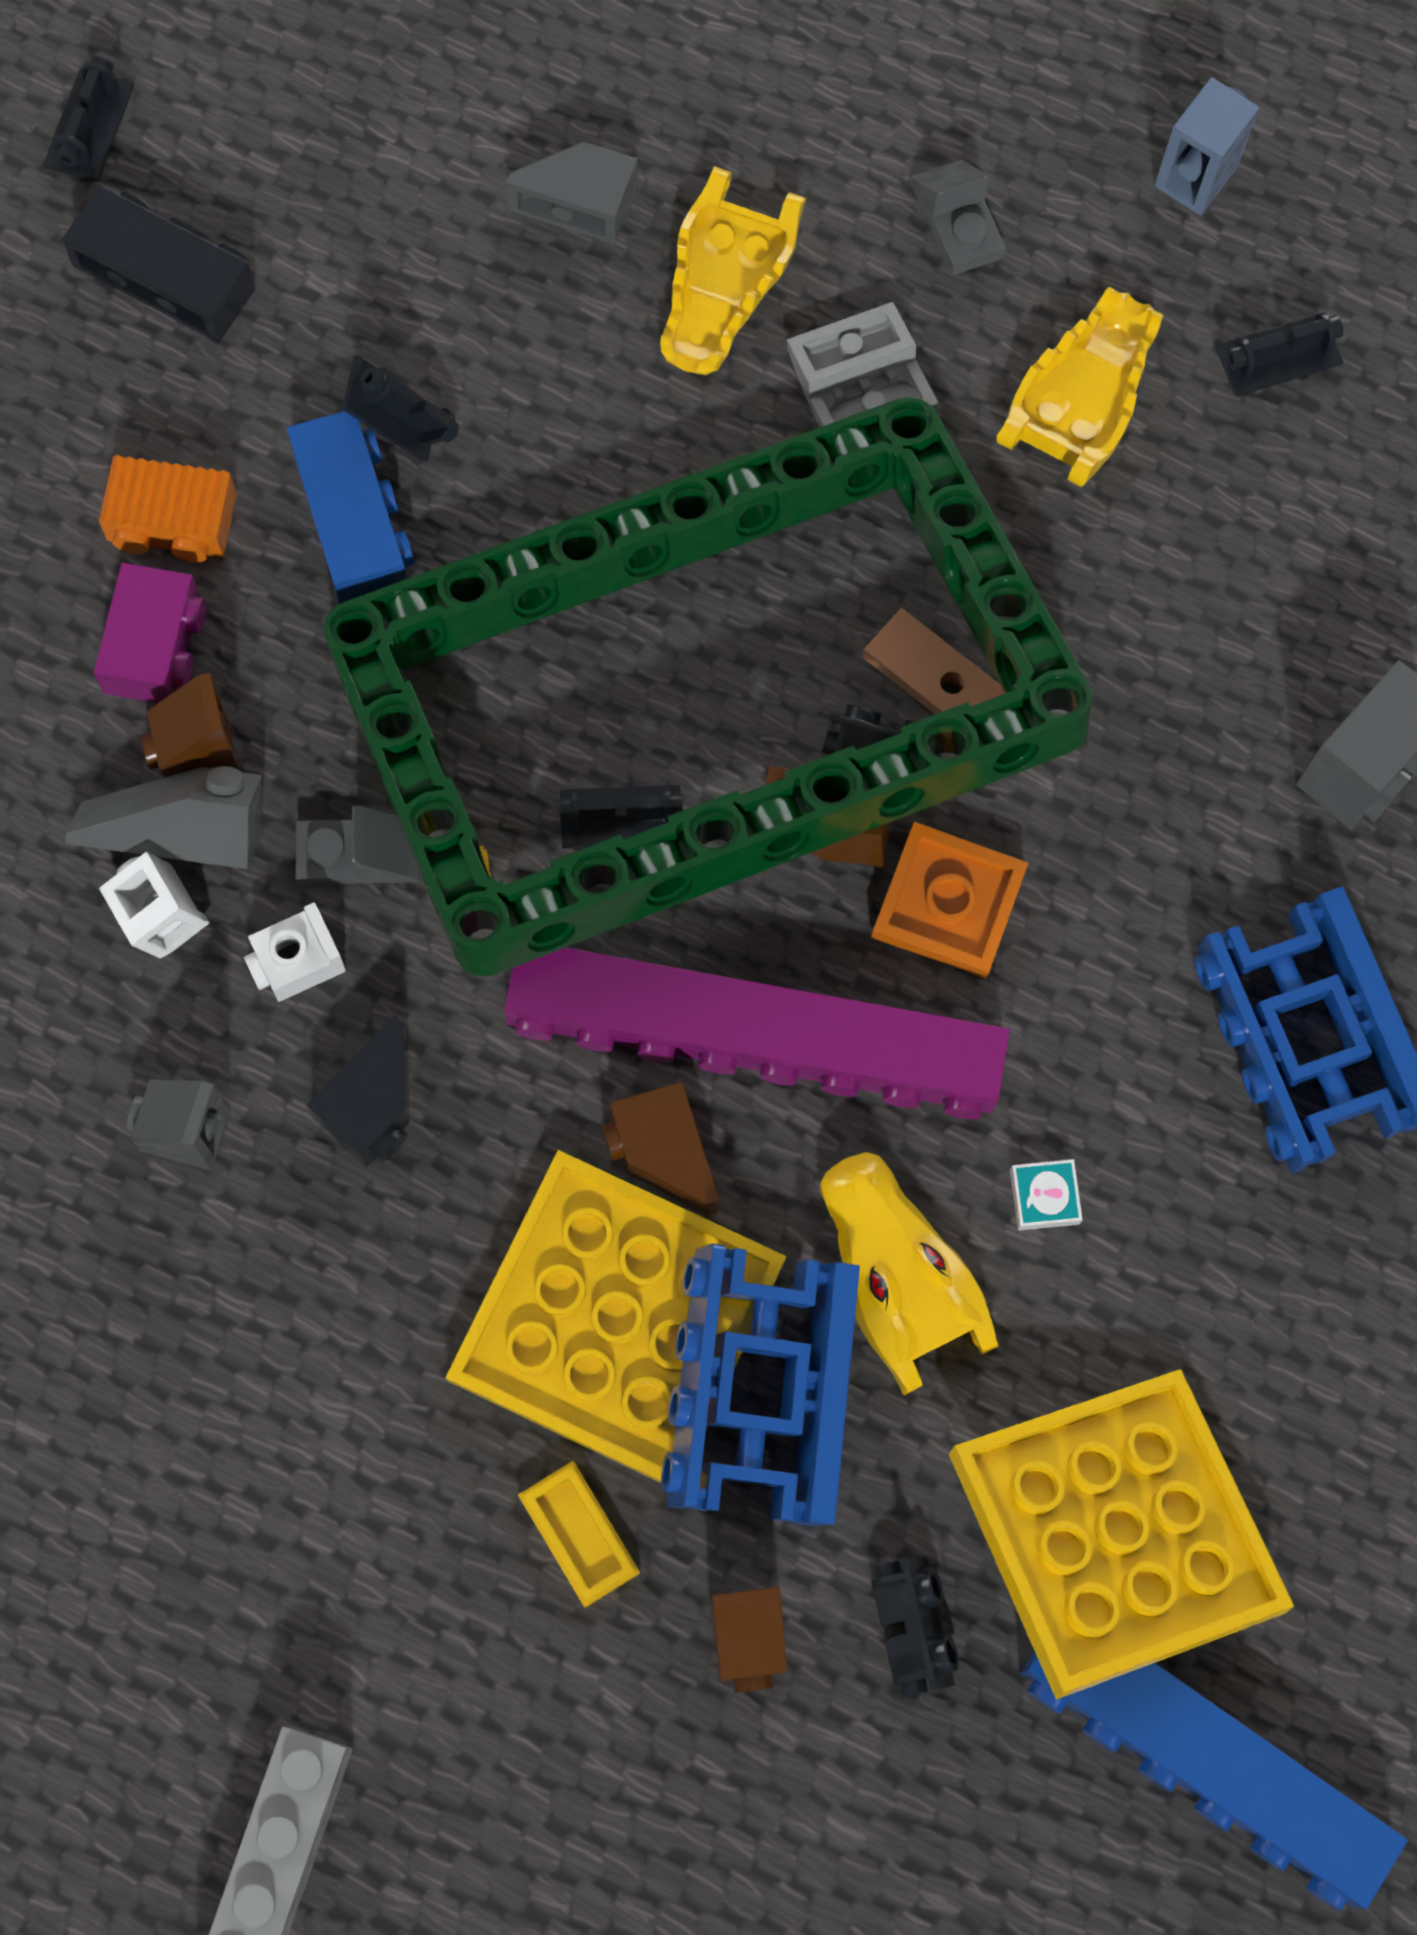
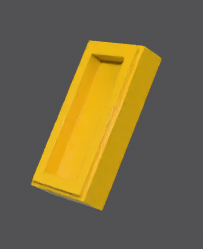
(579, 1534)

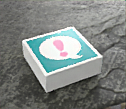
(1046, 1194)

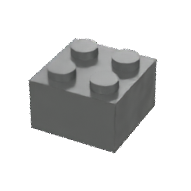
(1369, 753)

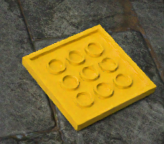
(592, 1313)
(1119, 1532)

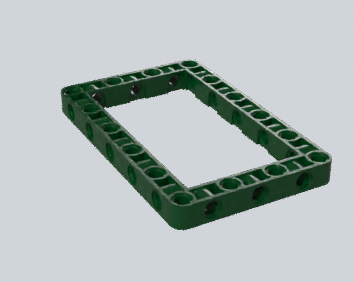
(652, 534)

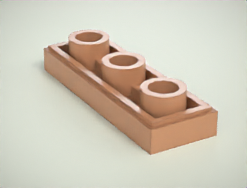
(924, 662)

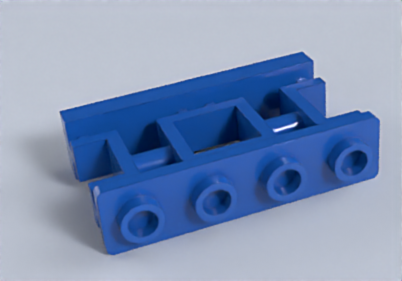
(1359, 1009)
(811, 1391)

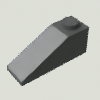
(185, 817)

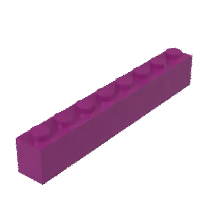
(760, 1029)

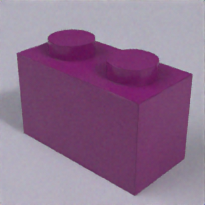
(149, 633)

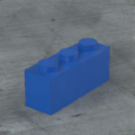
(350, 504)

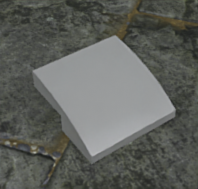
(858, 365)

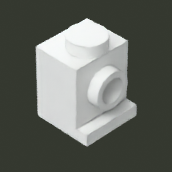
(152, 905)
(312, 965)

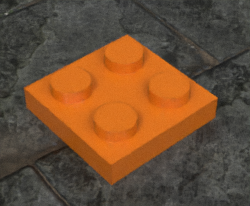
(949, 900)

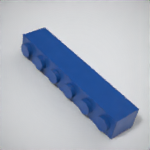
(1236, 1779)

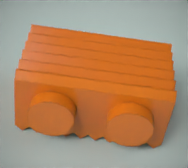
(167, 508)

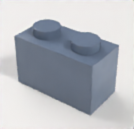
(1206, 145)

